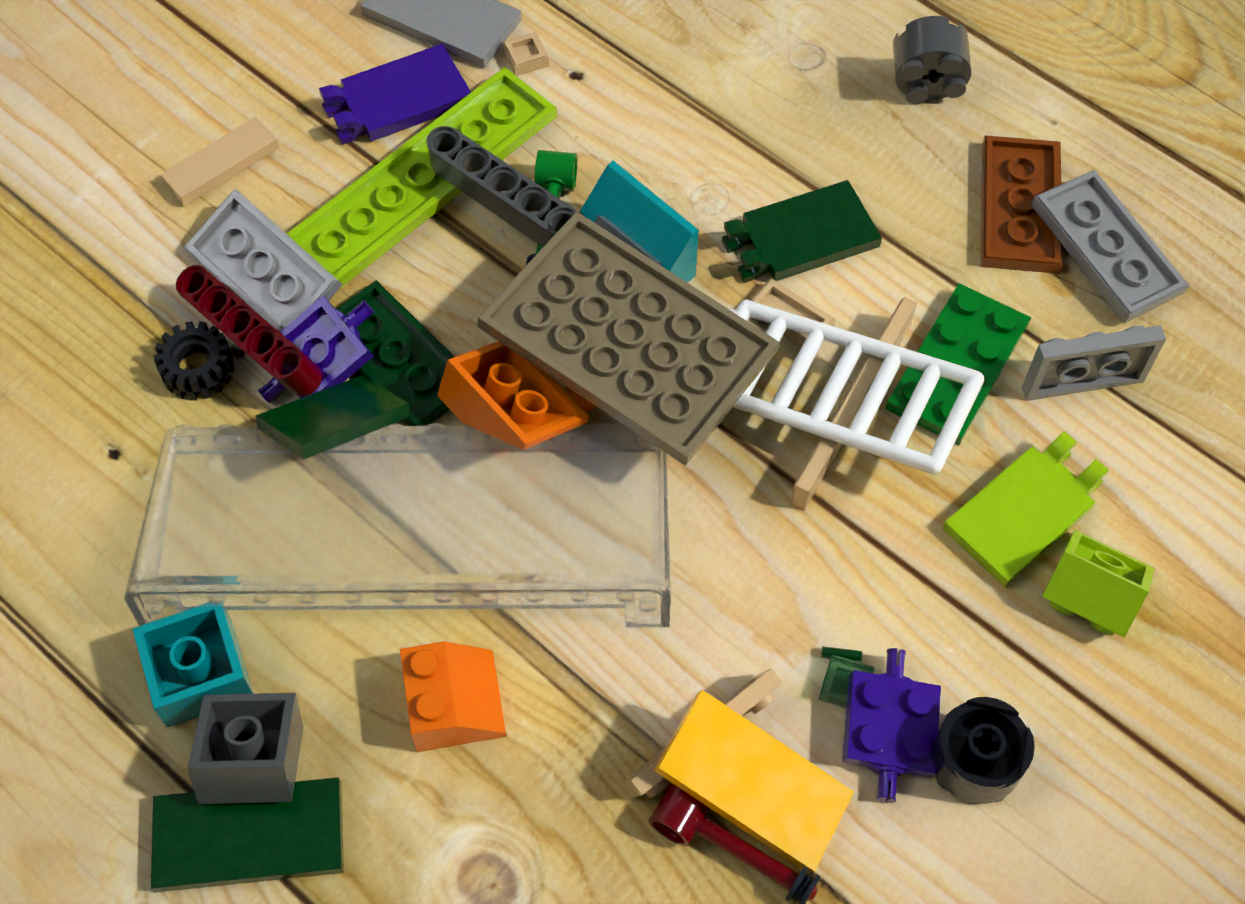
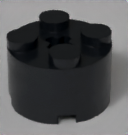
(1005, 755)

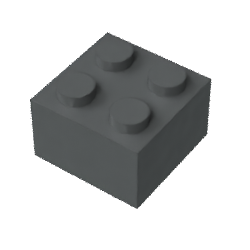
(246, 748)

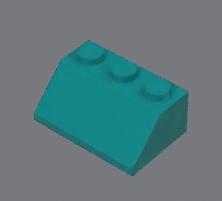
(644, 219)

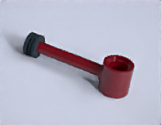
(683, 816)

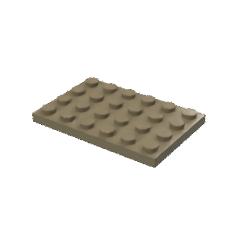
(629, 337)

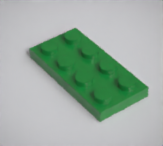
(969, 333)

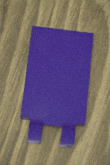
(395, 95)

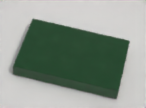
(332, 416)

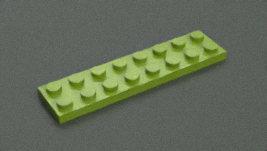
(405, 189)

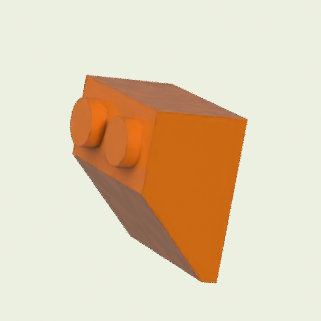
(451, 695)

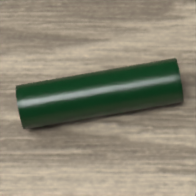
(854, 655)

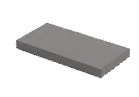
(464, 26)
(1109, 245)
(260, 262)

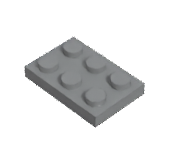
(1093, 362)

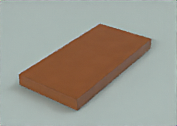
(1010, 227)

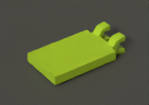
(1025, 509)

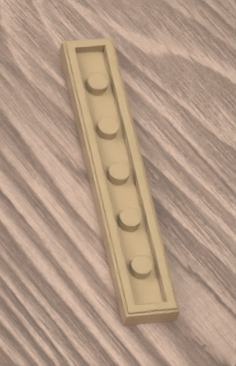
(827, 449)

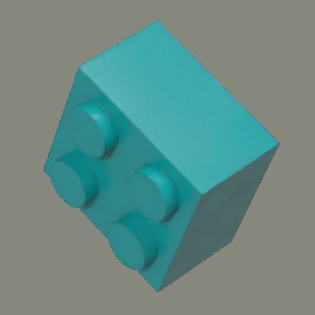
(190, 658)

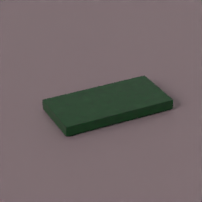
(405, 354)
(246, 841)

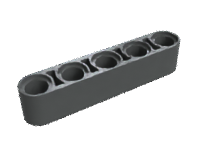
(456, 159)

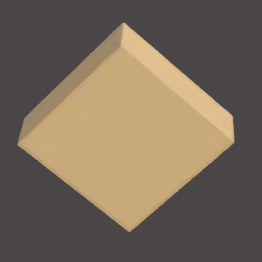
(525, 54)

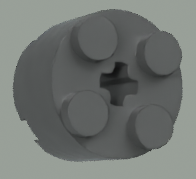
(932, 59)

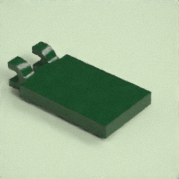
(802, 233)

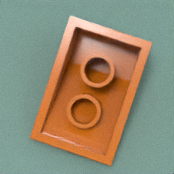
(508, 397)

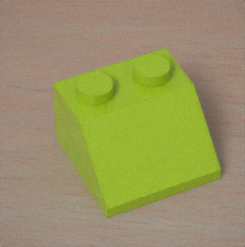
(1099, 584)

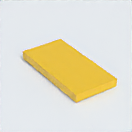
(754, 781)

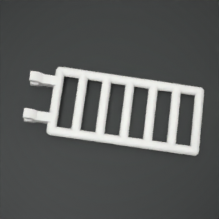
(856, 344)

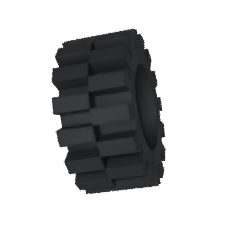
(185, 343)

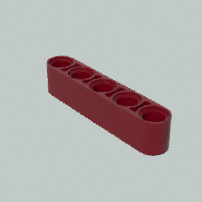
(249, 331)

